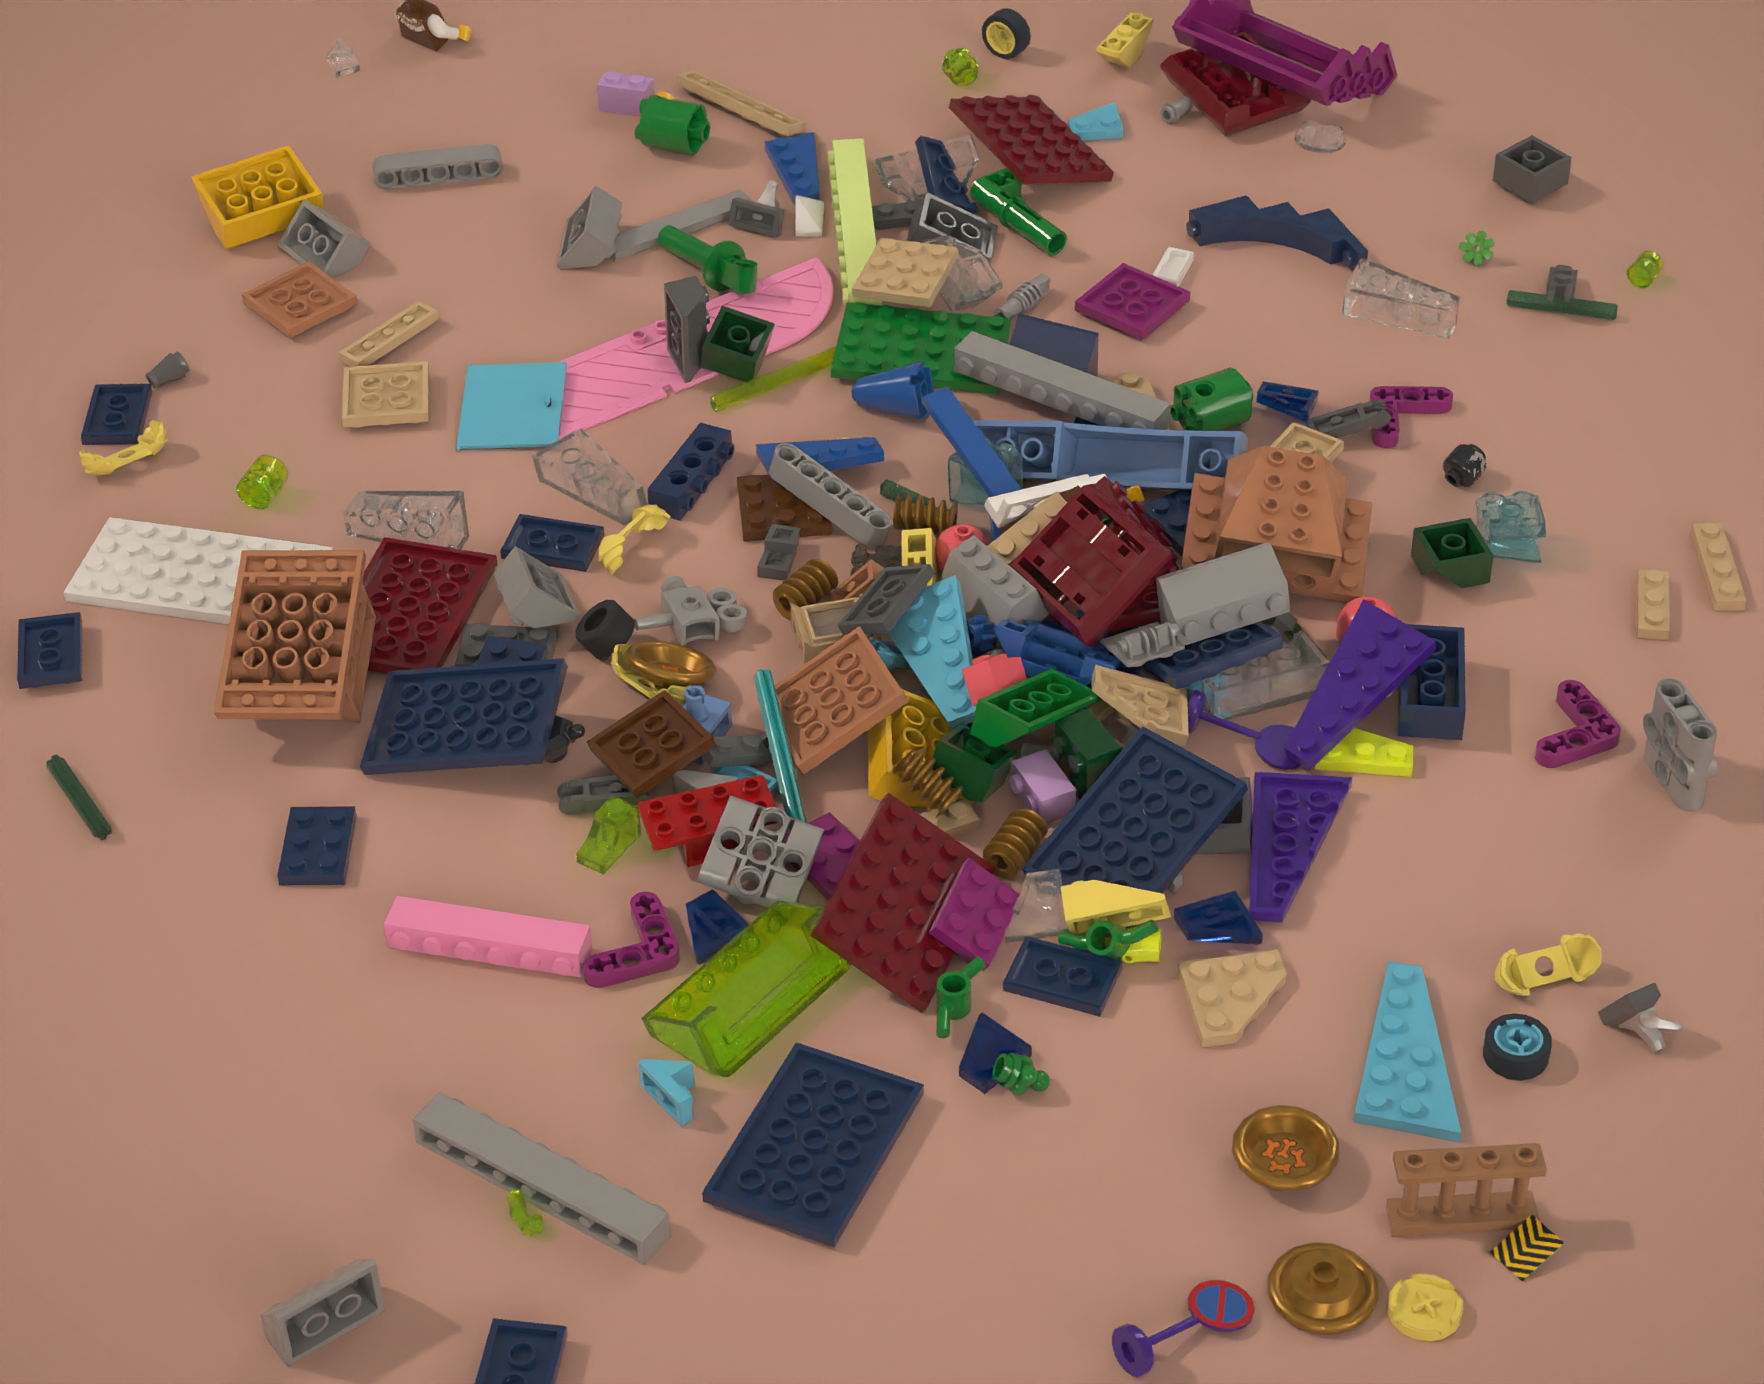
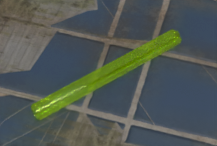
(772, 380)

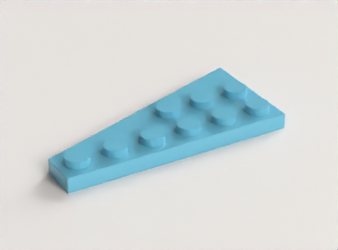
(938, 647)
(1405, 1068)

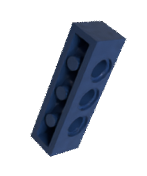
(691, 470)

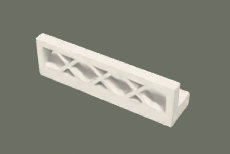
(1013, 505)

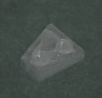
(1039, 908)

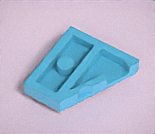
(1098, 124)

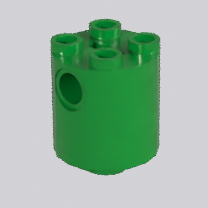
(672, 124)
(1213, 401)

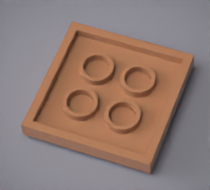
(299, 299)

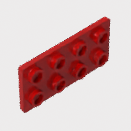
(694, 816)

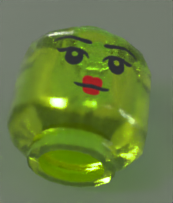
(960, 66)

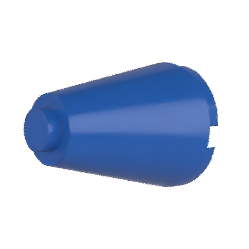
(896, 390)

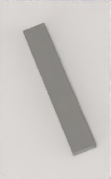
(686, 220)

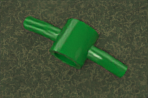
(1096, 936)
(955, 995)

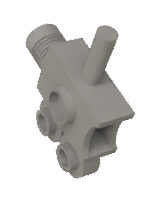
(693, 614)

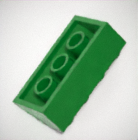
(1028, 707)

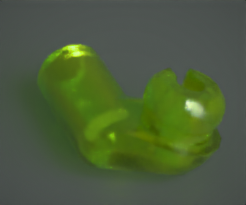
(518, 1211)

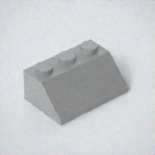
(590, 231)
(323, 240)
(534, 591)
(324, 1311)

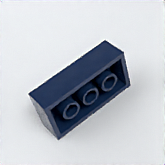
(1434, 693)

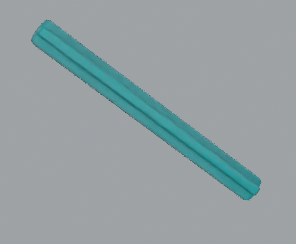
(779, 745)

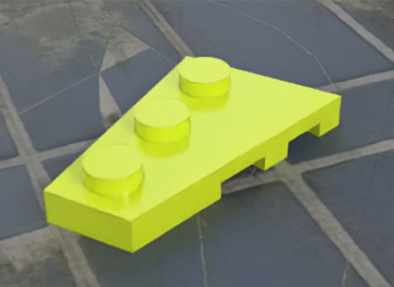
(1369, 754)

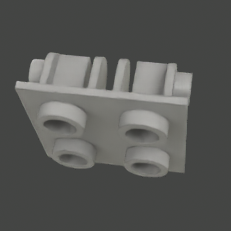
(1144, 643)

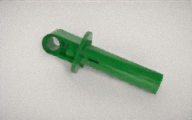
(722, 265)

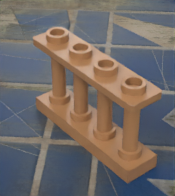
(1464, 1212)

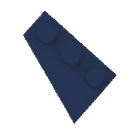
(940, 175)

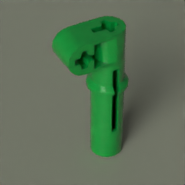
(1002, 197)

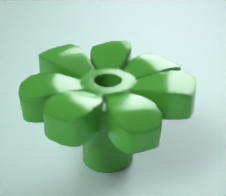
(1471, 245)

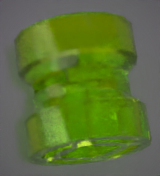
(1645, 269)

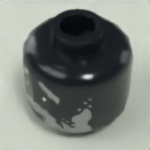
(1464, 465)

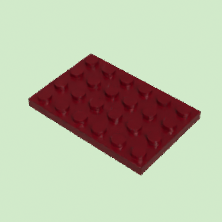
(1030, 140)
(421, 601)
(891, 899)

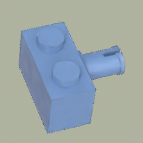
(708, 712)

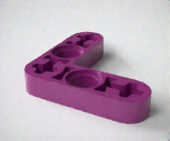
(1429, 401)
(1557, 749)
(646, 952)

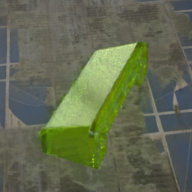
(747, 990)

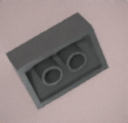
(686, 323)

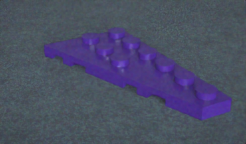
(1364, 670)
(1287, 832)

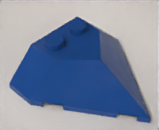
(1052, 646)

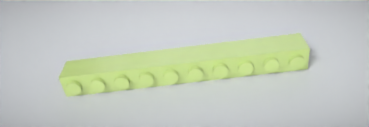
(851, 212)

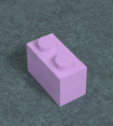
(623, 92)
(1042, 786)

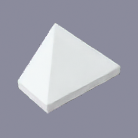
(809, 217)

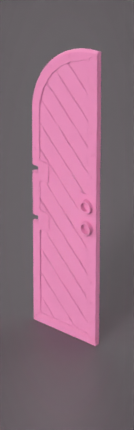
(639, 368)

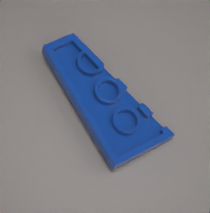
(795, 164)
(830, 453)

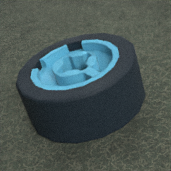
(1517, 1046)

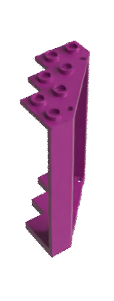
(1211, 29)

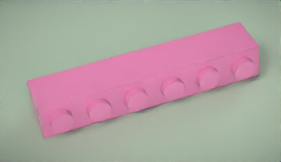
(488, 936)

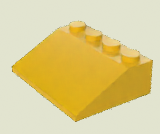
(255, 195)
(889, 741)

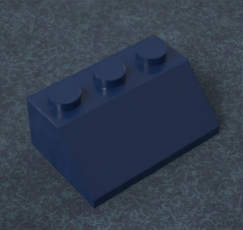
(1057, 342)

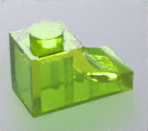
(612, 833)

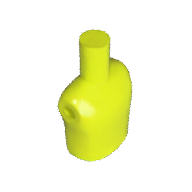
(1144, 950)

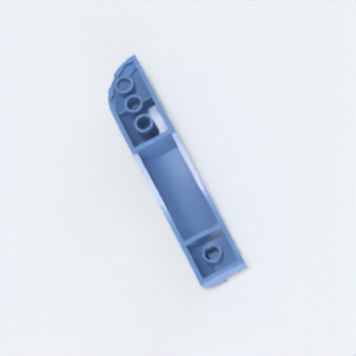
(1124, 455)

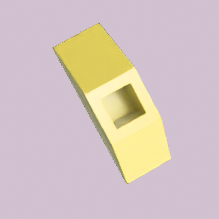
(1126, 41)

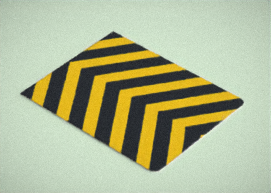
(1527, 1247)

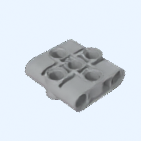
(1680, 744)
(737, 825)

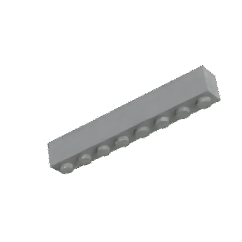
(1058, 385)
(544, 1178)

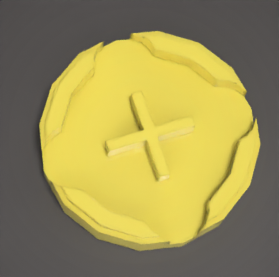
(1425, 1307)

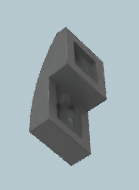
(779, 552)

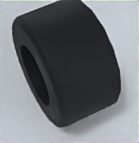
(604, 628)

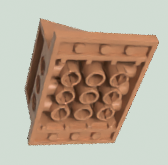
(1296, 507)
(297, 637)

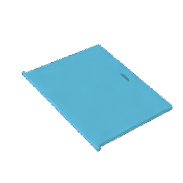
(511, 405)

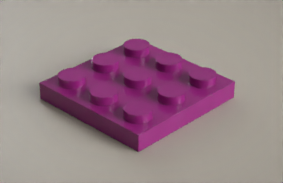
(1132, 301)

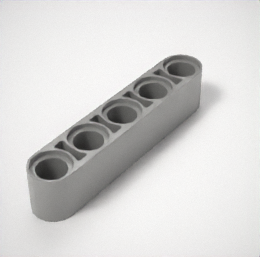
(426, 172)
(830, 496)

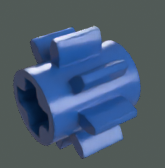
(981, 634)

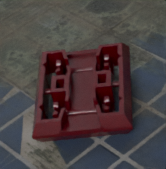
(1227, 94)
(1091, 564)

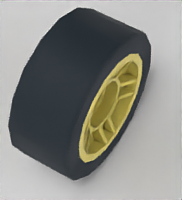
(1006, 33)

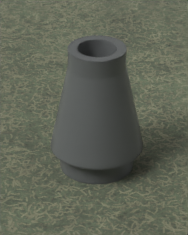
(168, 370)

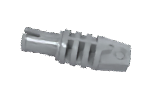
(1024, 297)

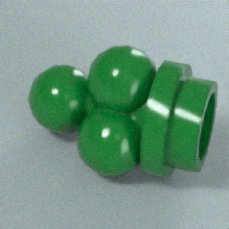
(1019, 1073)

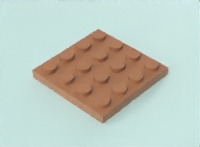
(836, 699)

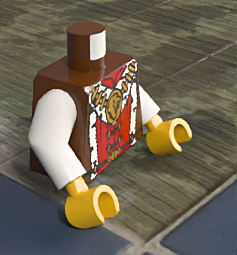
(425, 25)

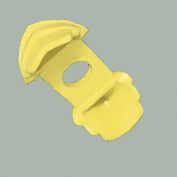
(149, 444)
(644, 518)
(628, 674)
(1574, 958)

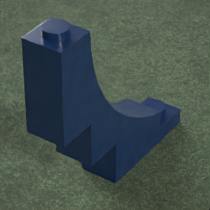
(1241, 220)

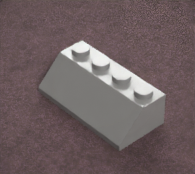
(992, 585)
(1223, 594)

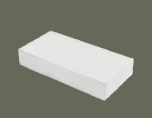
(1174, 265)

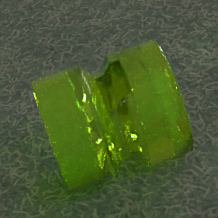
(262, 481)

